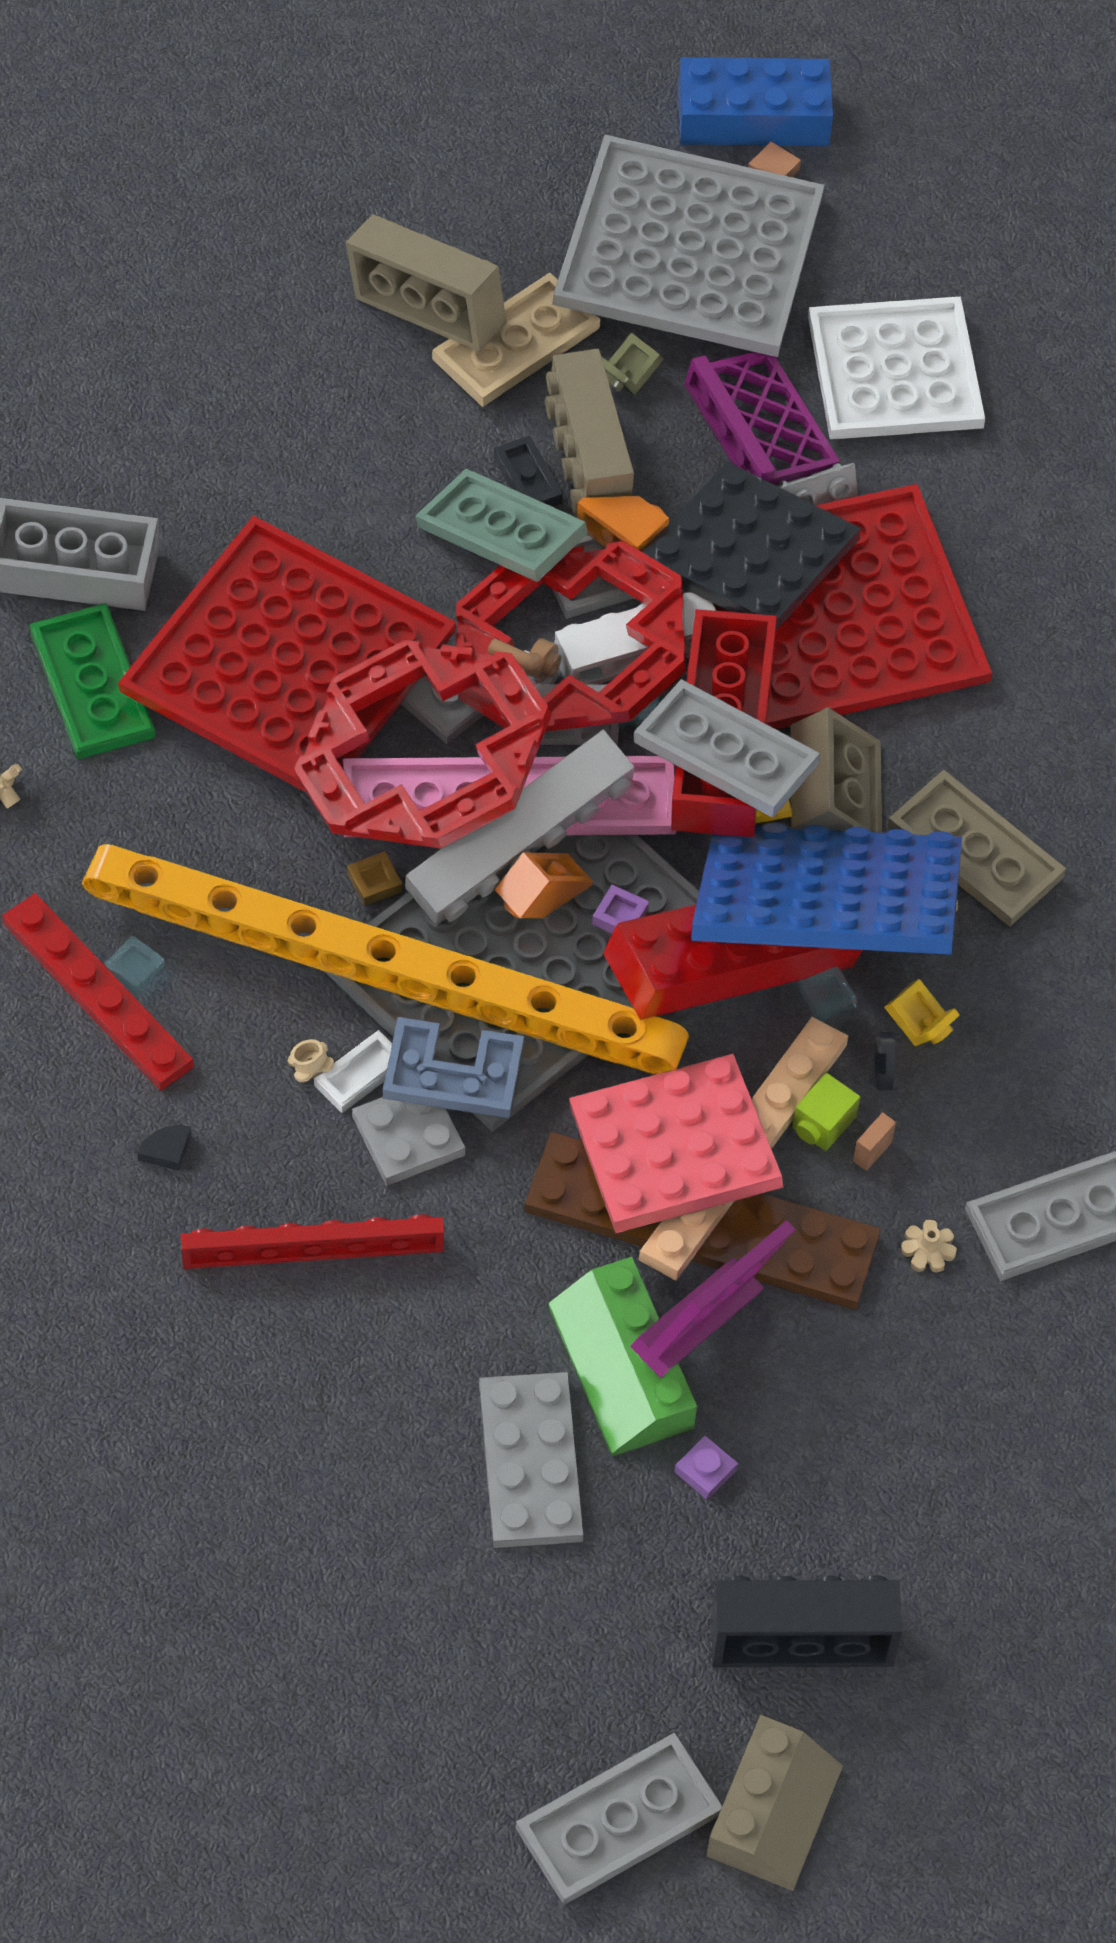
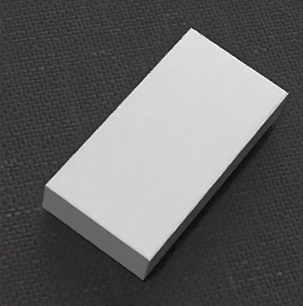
(356, 1072)

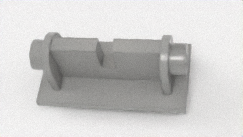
(825, 486)

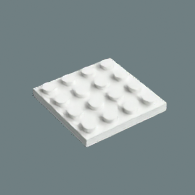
(895, 368)

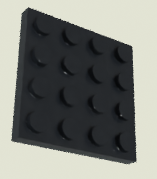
(752, 545)

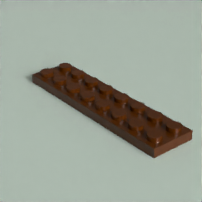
(821, 1258)

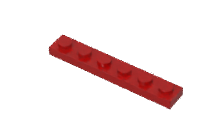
(98, 991)
(312, 1242)

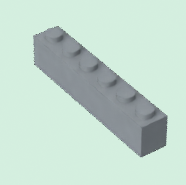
(543, 813)

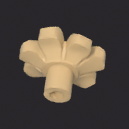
(7, 793)
(928, 1246)

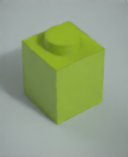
(825, 1112)

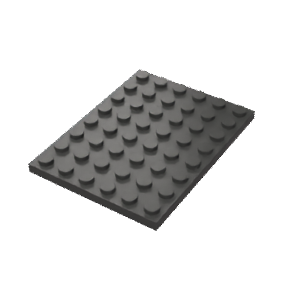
(552, 948)

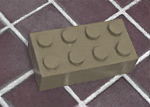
(426, 282)
(587, 427)

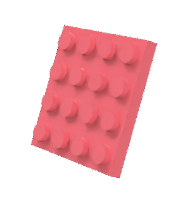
(675, 1143)

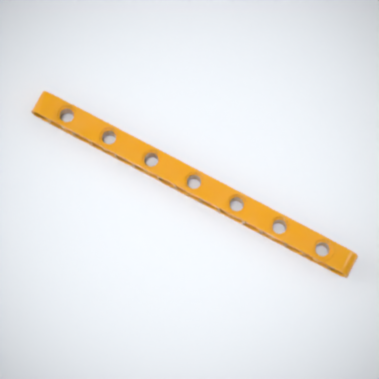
(415, 967)

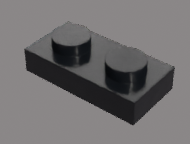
(527, 471)

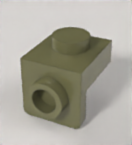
(631, 365)

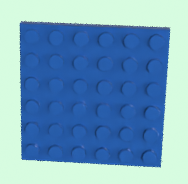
(831, 889)

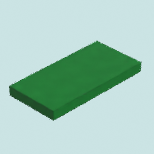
(83, 669)

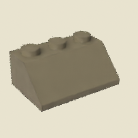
(847, 781)
(774, 1804)

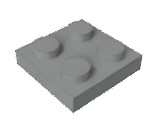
(407, 1137)

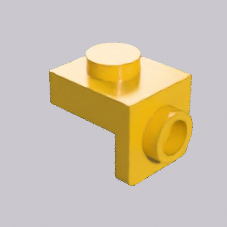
(921, 1015)

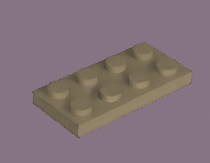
(997, 859)

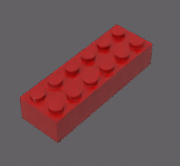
(735, 664)
(671, 973)

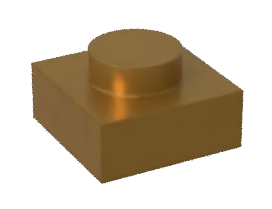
(374, 878)

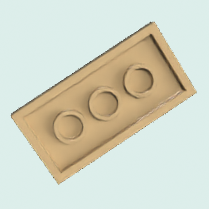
(521, 347)

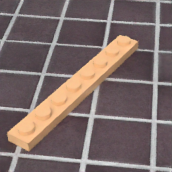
(796, 1073)

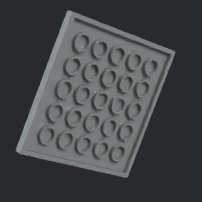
(689, 245)

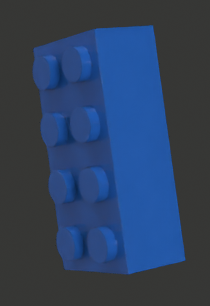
(755, 101)

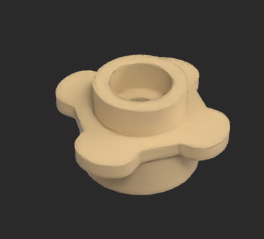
(310, 1060)

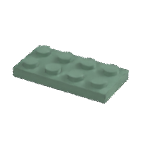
(501, 524)

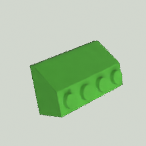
(597, 1325)

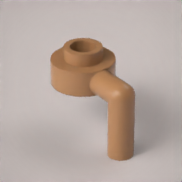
(538, 664)

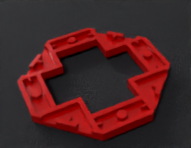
(656, 626)
(394, 813)

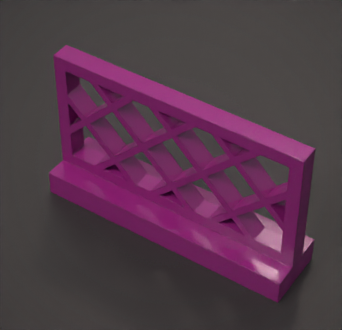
(734, 426)
(707, 1307)

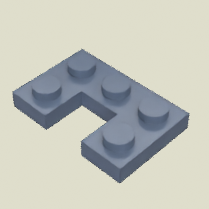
(479, 1089)

